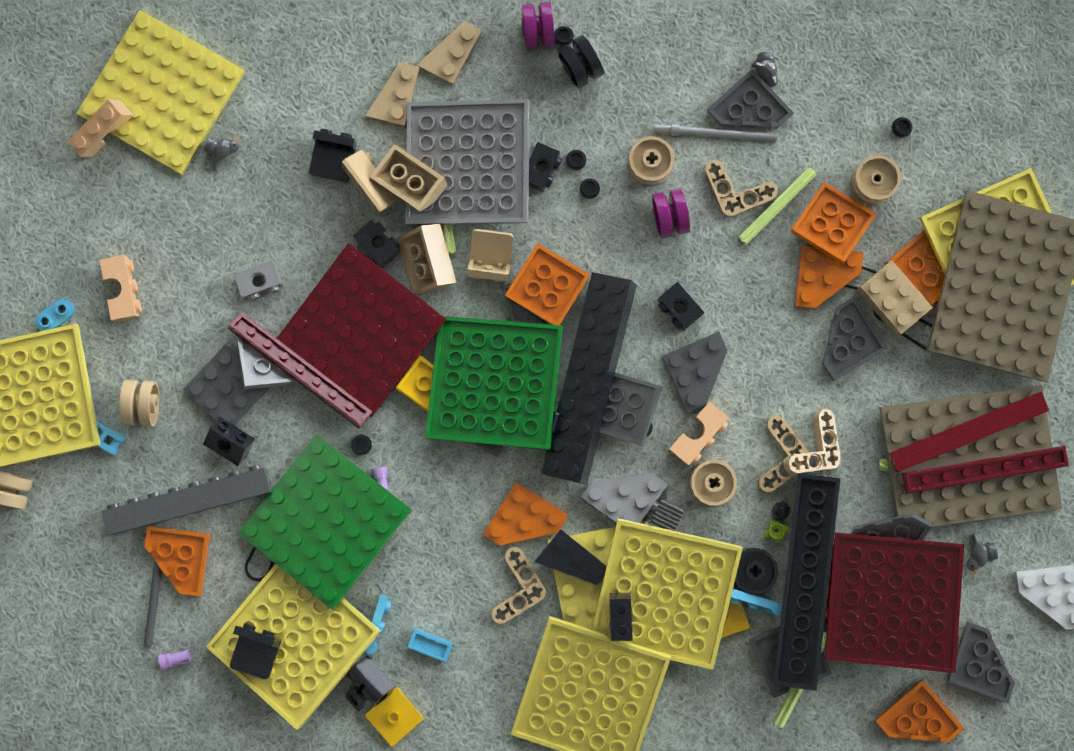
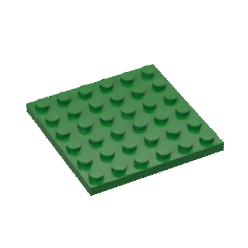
(494, 383)
(325, 522)

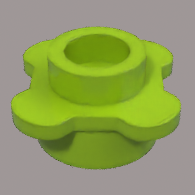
(782, 529)

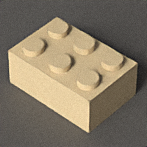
(894, 298)

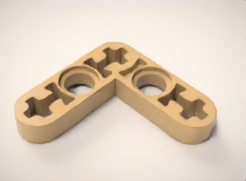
(730, 196)
(822, 455)
(768, 475)
(526, 584)

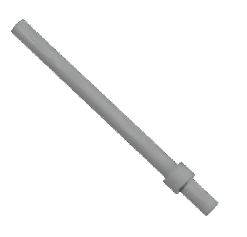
(676, 129)

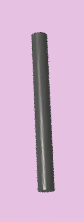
(152, 609)

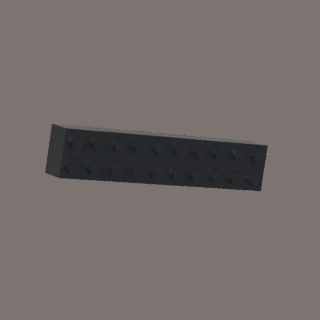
(589, 378)
(807, 582)

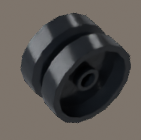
(580, 61)
(765, 574)

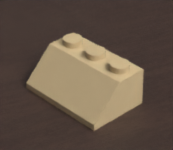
(359, 168)
(409, 178)
(426, 259)

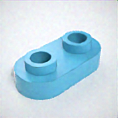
(54, 316)

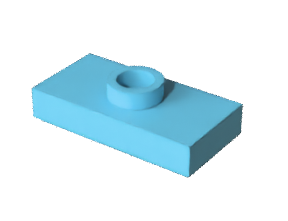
(430, 645)

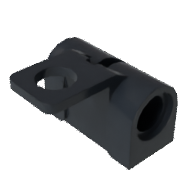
(368, 684)

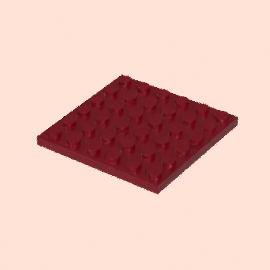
(361, 328)
(895, 602)

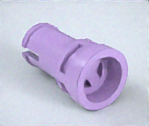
(379, 475)
(170, 660)

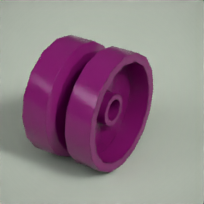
(538, 25)
(671, 213)

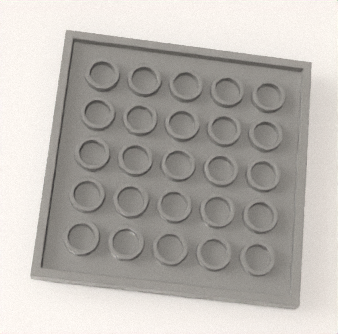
(481, 155)

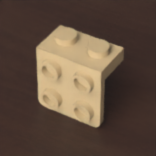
(490, 255)

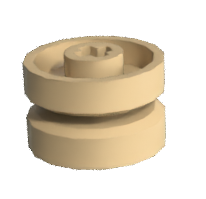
(650, 149)
(887, 179)
(139, 403)
(725, 483)
(8, 485)

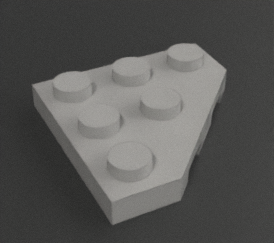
(259, 371)
(625, 496)

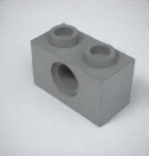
(246, 280)

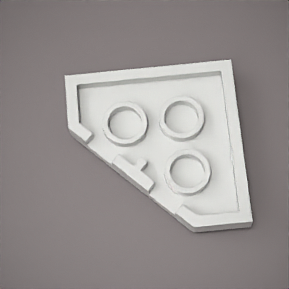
(1050, 592)

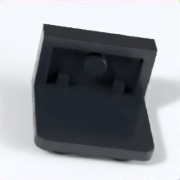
(329, 153)
(254, 651)

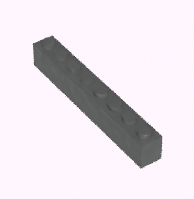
(186, 501)

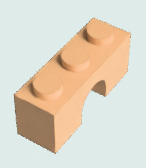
(90, 136)
(125, 305)
(712, 421)

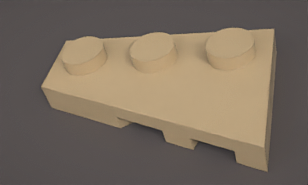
(452, 53)
(392, 101)

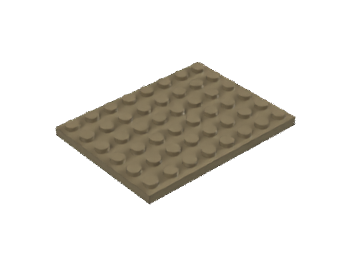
(1005, 287)
(976, 500)

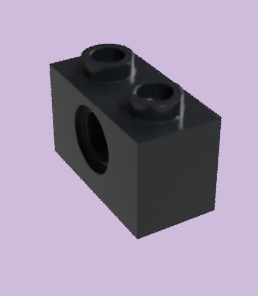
(543, 155)
(371, 232)
(675, 295)
(228, 441)
(621, 616)

